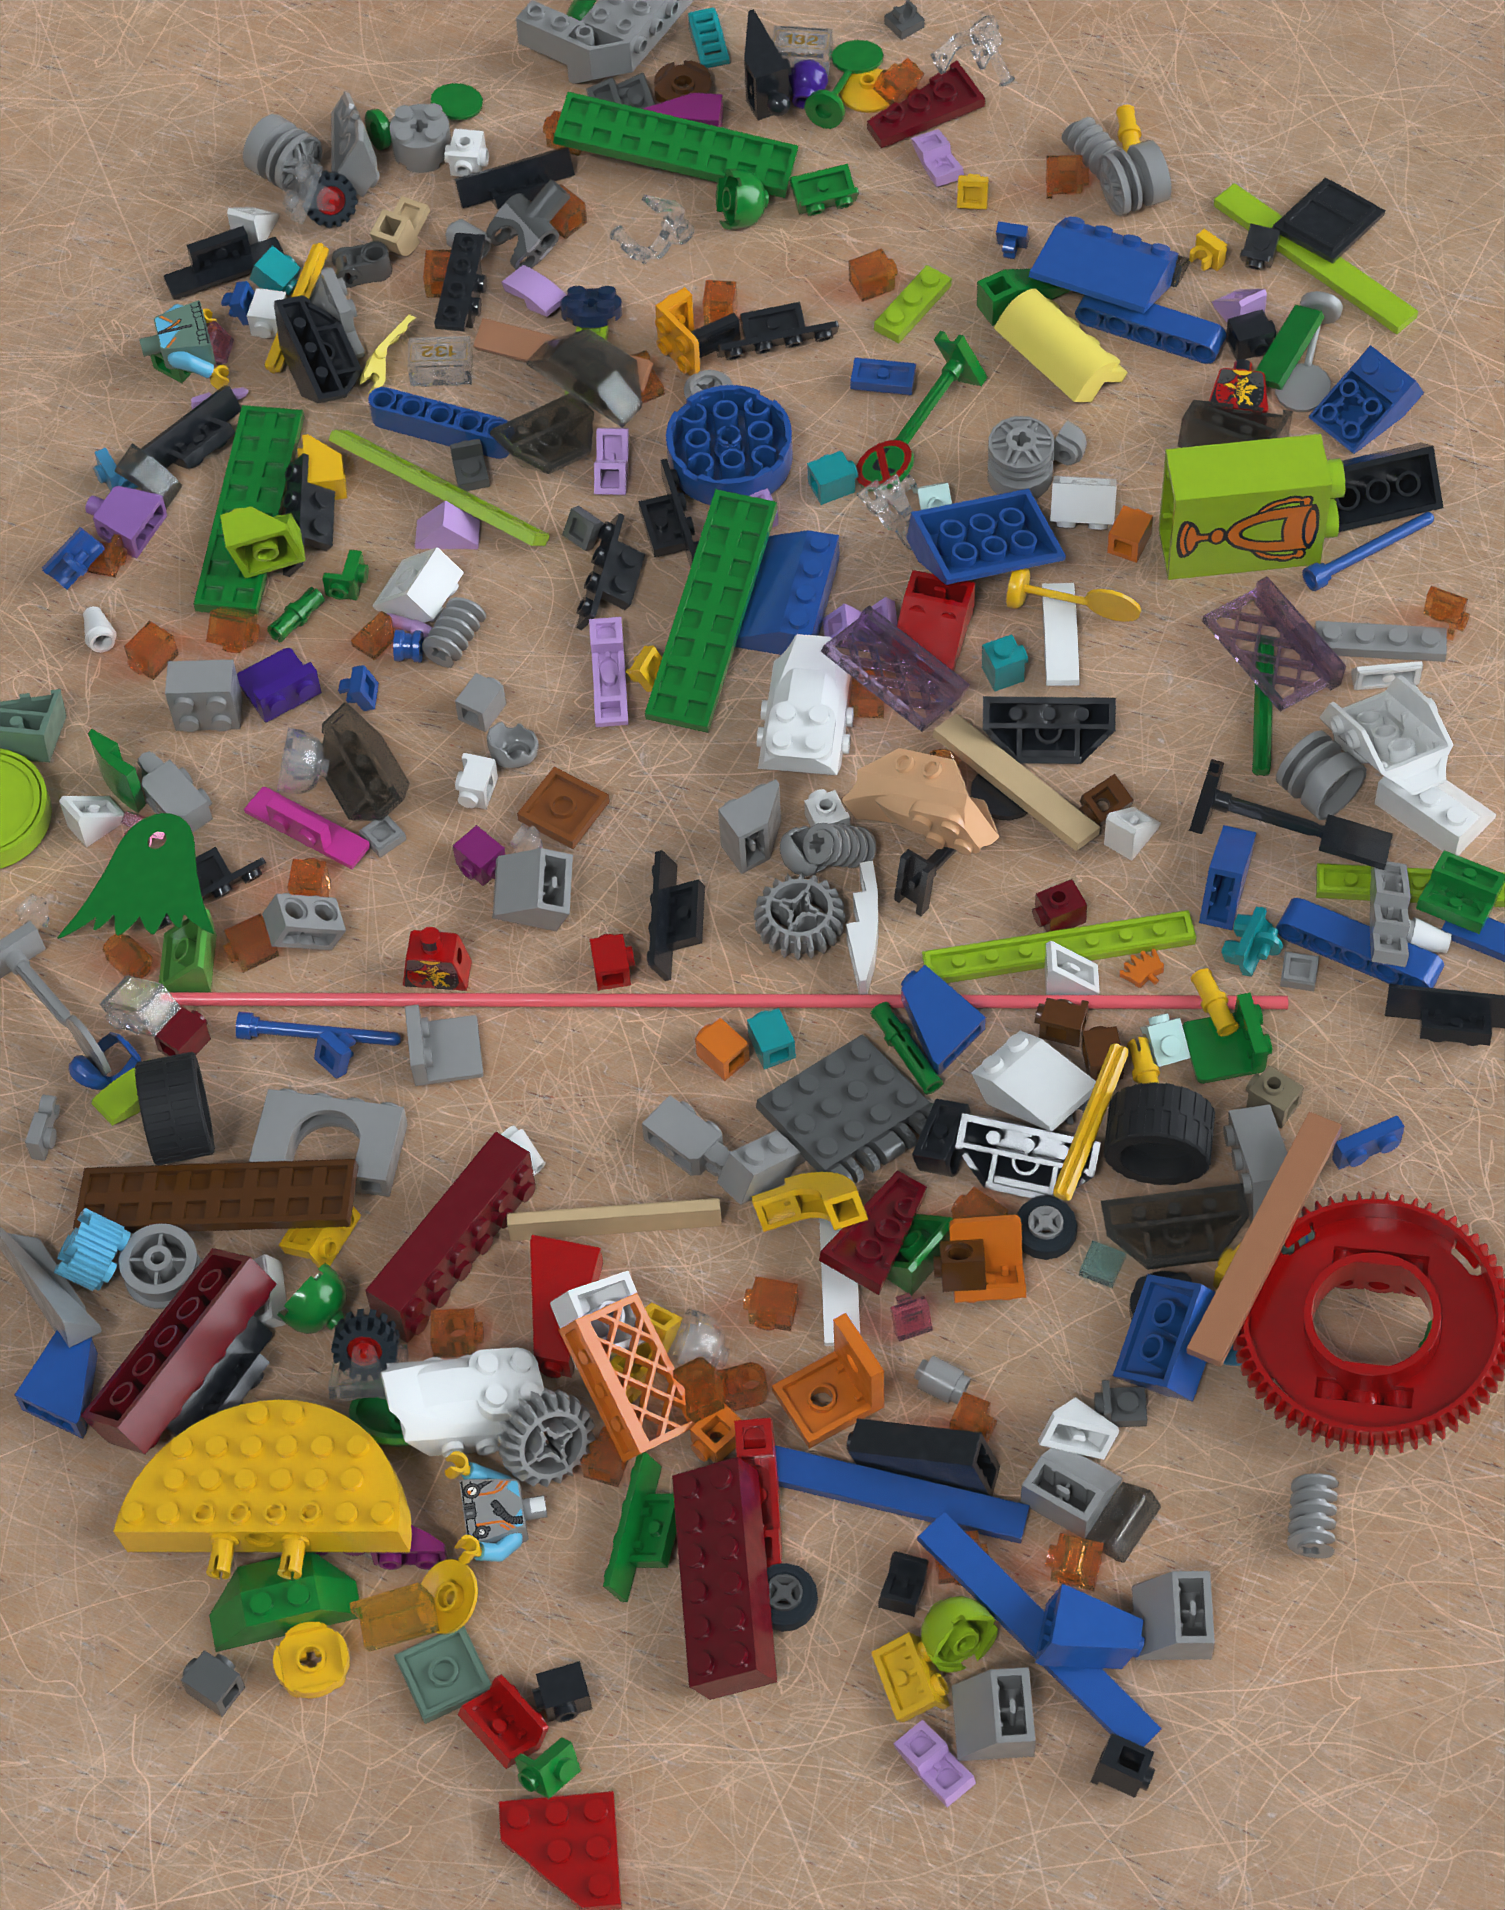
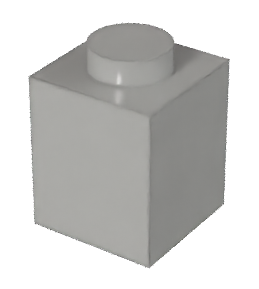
(480, 702)

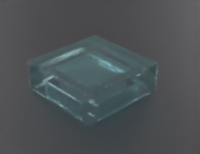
(1102, 1264)

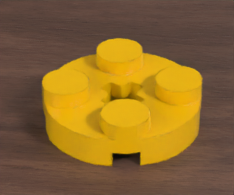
(326, 1675)

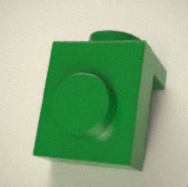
(349, 583)
(549, 1770)

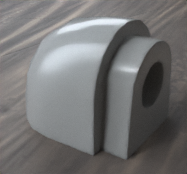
(1069, 444)

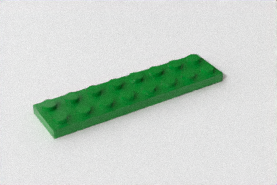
(672, 142)
(254, 477)
(711, 611)

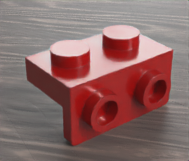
(504, 1722)

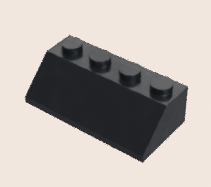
(1389, 486)

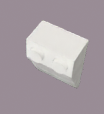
(1033, 1081)

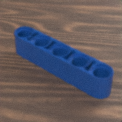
(1156, 328)
(433, 420)
(1349, 944)

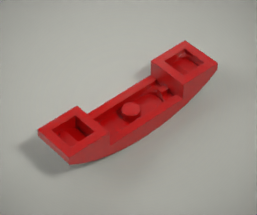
(757, 1448)

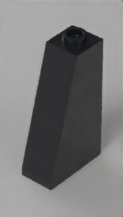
(926, 1453)

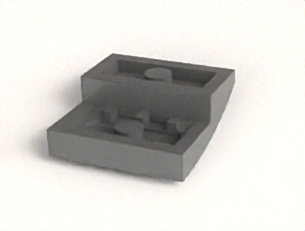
(631, 92)

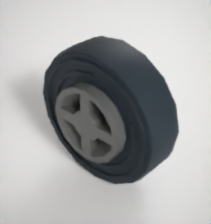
(783, 1582)

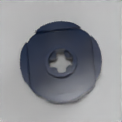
(591, 306)

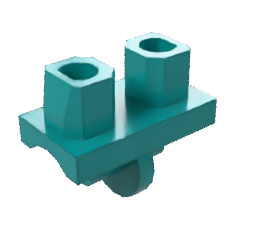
(1257, 941)

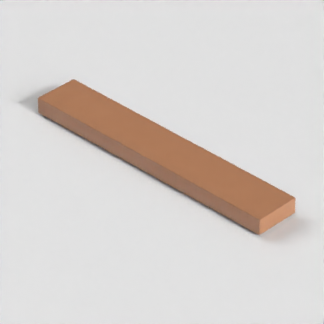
(522, 343)

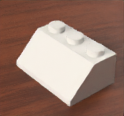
(1439, 815)

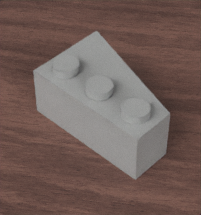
(1255, 1151)

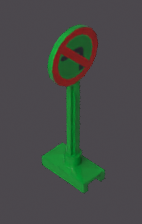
(895, 455)

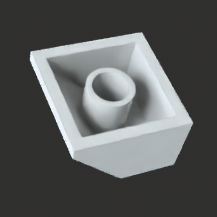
(1083, 501)
(420, 586)
(596, 1296)

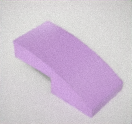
(936, 157)
(537, 291)
(934, 1764)

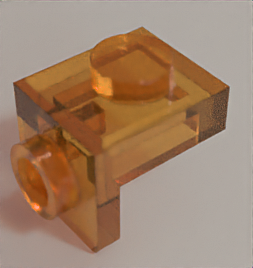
(375, 636)

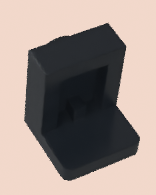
(904, 1584)

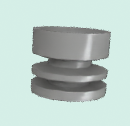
(276, 148)
(1134, 177)
(1020, 456)
(1321, 775)

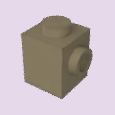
(1278, 1091)

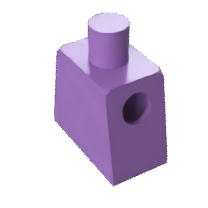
(128, 513)

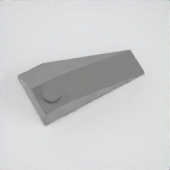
(351, 147)

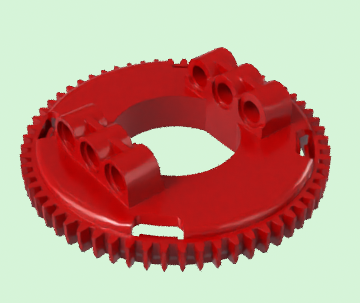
(1384, 1250)

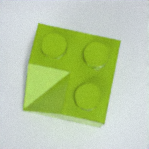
(261, 541)

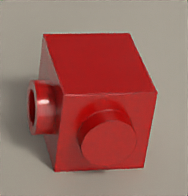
(611, 961)

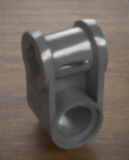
(364, 263)

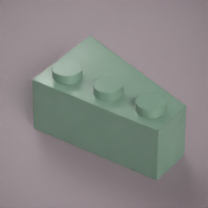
(32, 725)

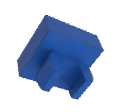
(1011, 237)
(239, 301)
(361, 688)
(334, 1052)

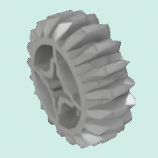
(811, 928)
(524, 1442)

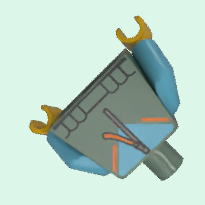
(186, 342)

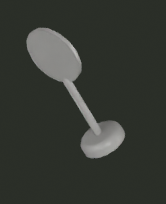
(1308, 382)

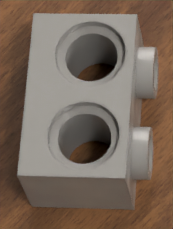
(304, 922)

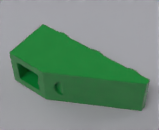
(1001, 288)

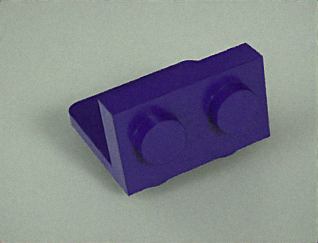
(279, 683)

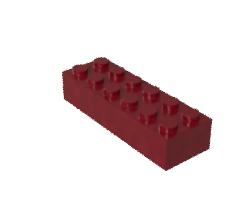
(452, 1236)
(179, 1350)
(724, 1579)

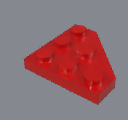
(568, 1844)

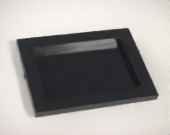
(1329, 220)

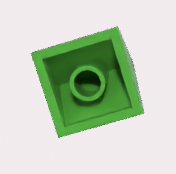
(188, 958)

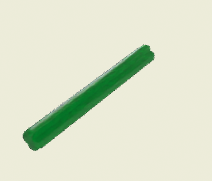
(1262, 720)

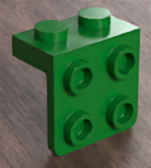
(1233, 1055)

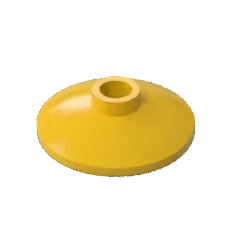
(860, 95)
(453, 1592)

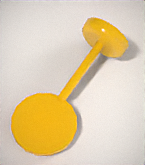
(1101, 601)

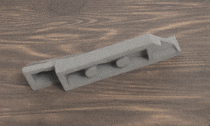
(49, 1290)

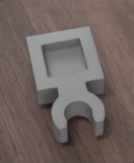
(41, 1132)

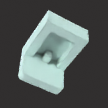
(1166, 1039)

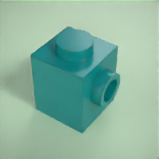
(276, 272)
(832, 477)
(1004, 662)
(771, 1038)

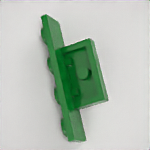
(644, 1530)

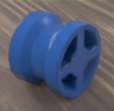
(408, 645)

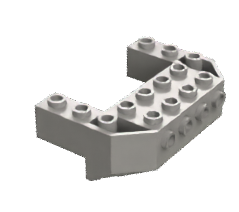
(606, 41)

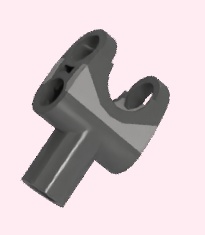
(530, 223)

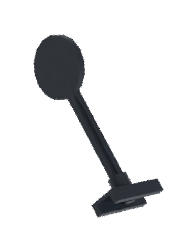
(917, 874)

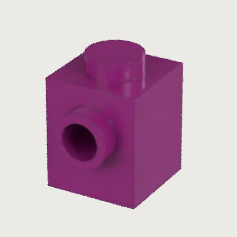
(477, 855)

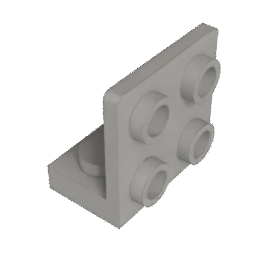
(443, 1048)

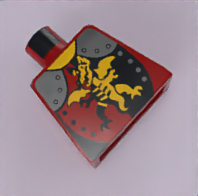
(1241, 387)
(436, 961)

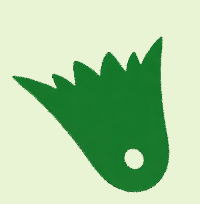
(147, 881)

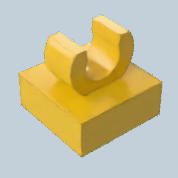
(972, 191)
(1209, 250)
(645, 667)

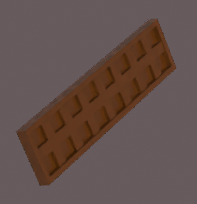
(223, 1195)

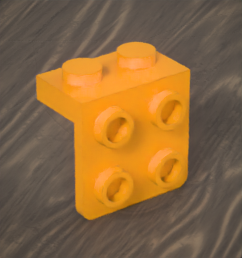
(674, 329)

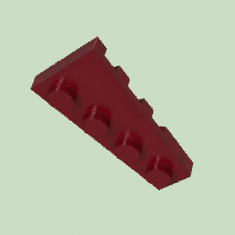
(934, 104)
(871, 1247)

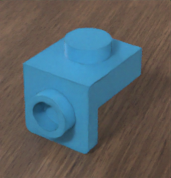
(105, 471)

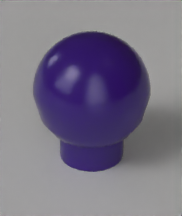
(806, 78)

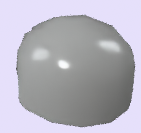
(512, 746)
(793, 855)

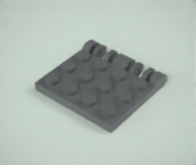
(848, 1110)

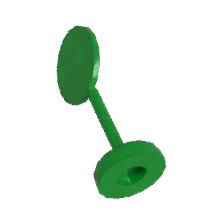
(855, 57)
(456, 100)

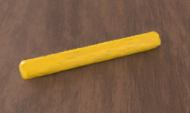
(304, 286)
(1090, 1122)

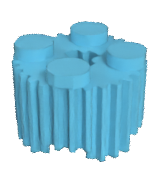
(90, 1250)

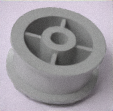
(157, 1264)

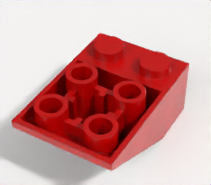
(937, 615)

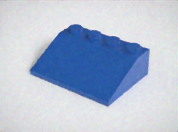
(1105, 264)
(983, 537)
(790, 590)

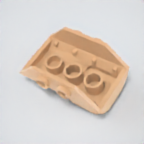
(924, 797)

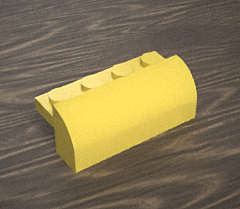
(1058, 346)

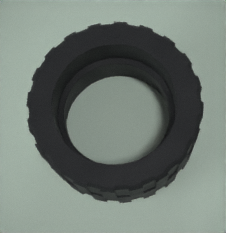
(174, 1108)
(1159, 1133)

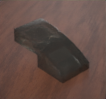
(148, 474)

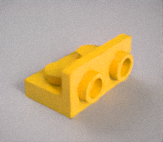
(318, 1244)
(910, 1677)

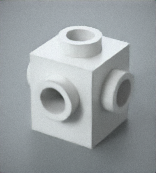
(466, 152)

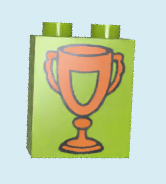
(1248, 506)

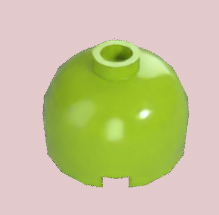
(956, 1631)

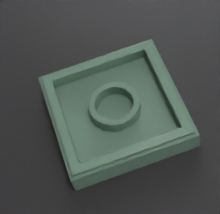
(443, 1673)

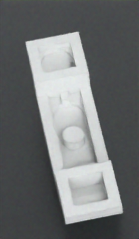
(838, 1291)

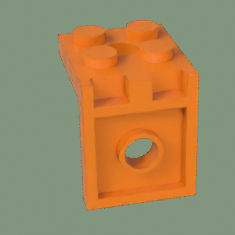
(847, 1375)

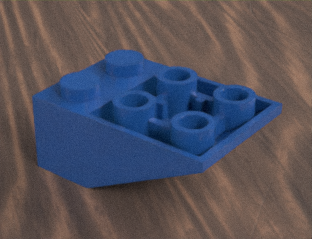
(1366, 401)

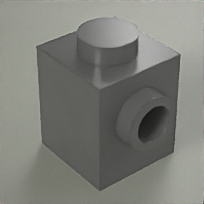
(212, 1681)

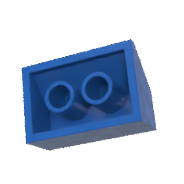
(1159, 1338)

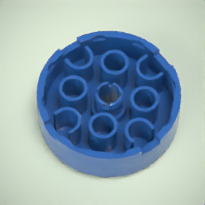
(729, 443)

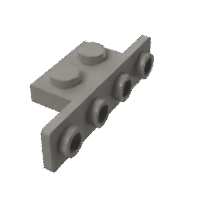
(330, 296)

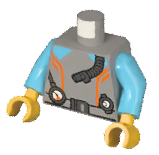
(492, 1511)

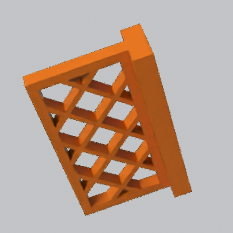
(609, 1386)

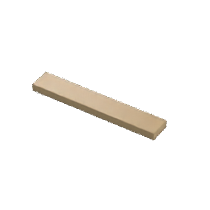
(1016, 782)
(615, 1219)

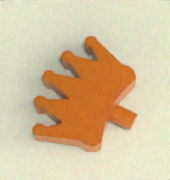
(1143, 969)

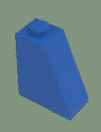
(1227, 877)
(939, 1017)
(61, 1384)
(1087, 1632)

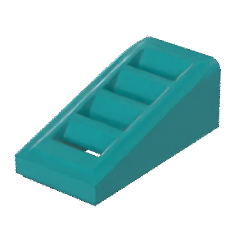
(703, 22)

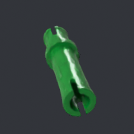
(899, 1037)

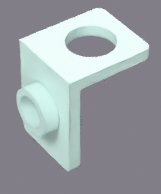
(933, 495)

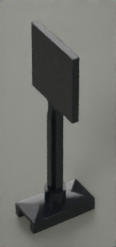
(1337, 836)

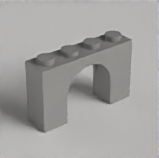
(294, 1115)

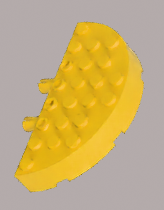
(267, 1482)

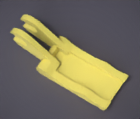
(376, 364)

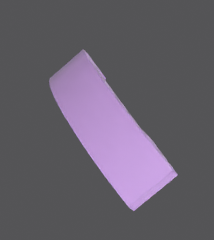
(608, 672)

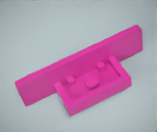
(307, 827)

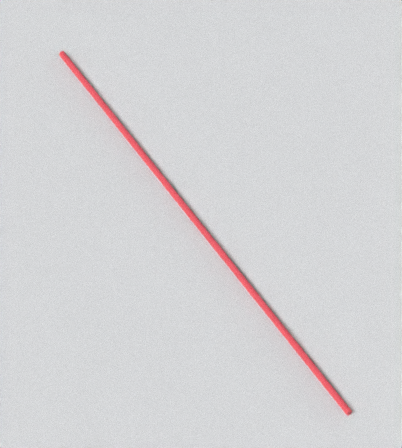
(684, 1000)

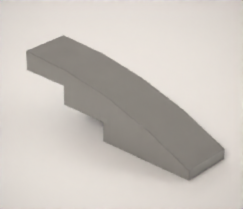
(1389, 914)

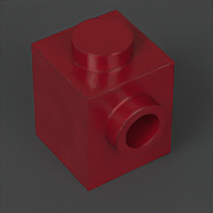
(1060, 907)
(183, 1033)

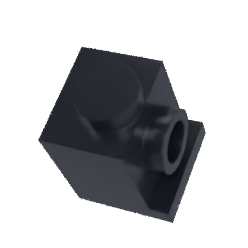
(1124, 1766)

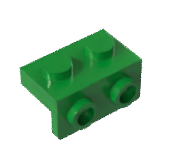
(823, 190)

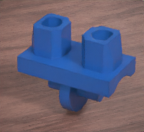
(73, 558)

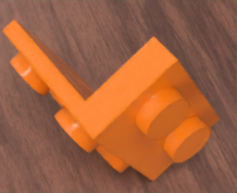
(1002, 1256)

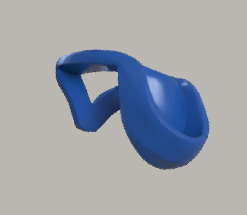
(89, 1076)

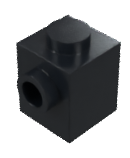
(1250, 335)
(562, 1692)

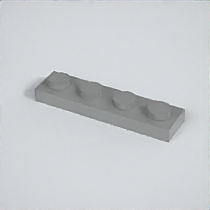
(1384, 640)

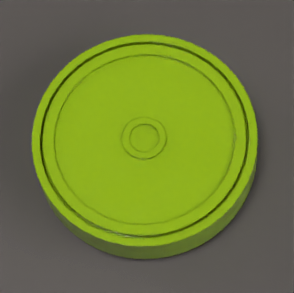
(23, 807)

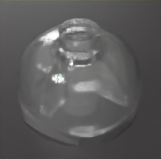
(301, 763)
(697, 1338)

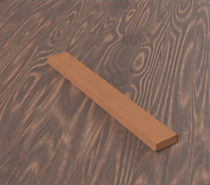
(1264, 1239)

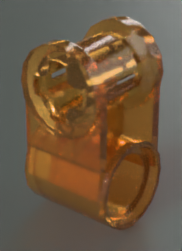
(734, 1379)

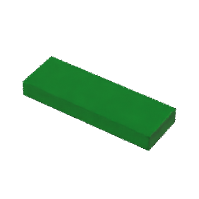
(1289, 345)

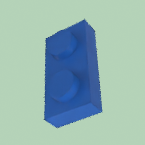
(883, 376)
(1360, 1146)

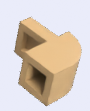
(401, 227)

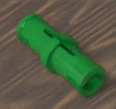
(295, 614)

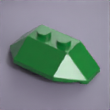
(265, 1606)

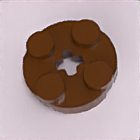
(671, 76)

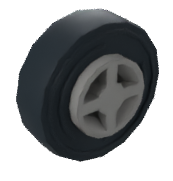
(1051, 1215)

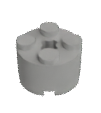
(420, 136)

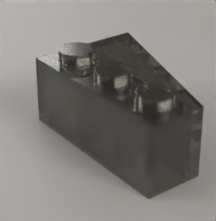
(1219, 424)

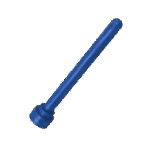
(1317, 575)
(251, 1026)

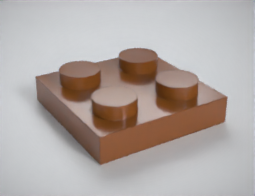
(563, 807)

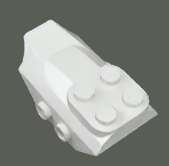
(806, 711)
(1395, 734)
(460, 1400)

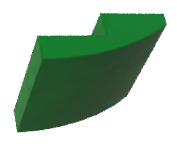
(117, 774)
(1461, 892)

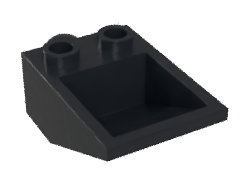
(765, 72)

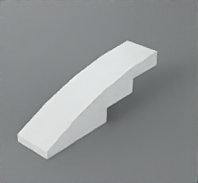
(1060, 638)
(863, 934)

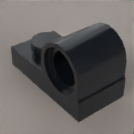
(937, 1142)

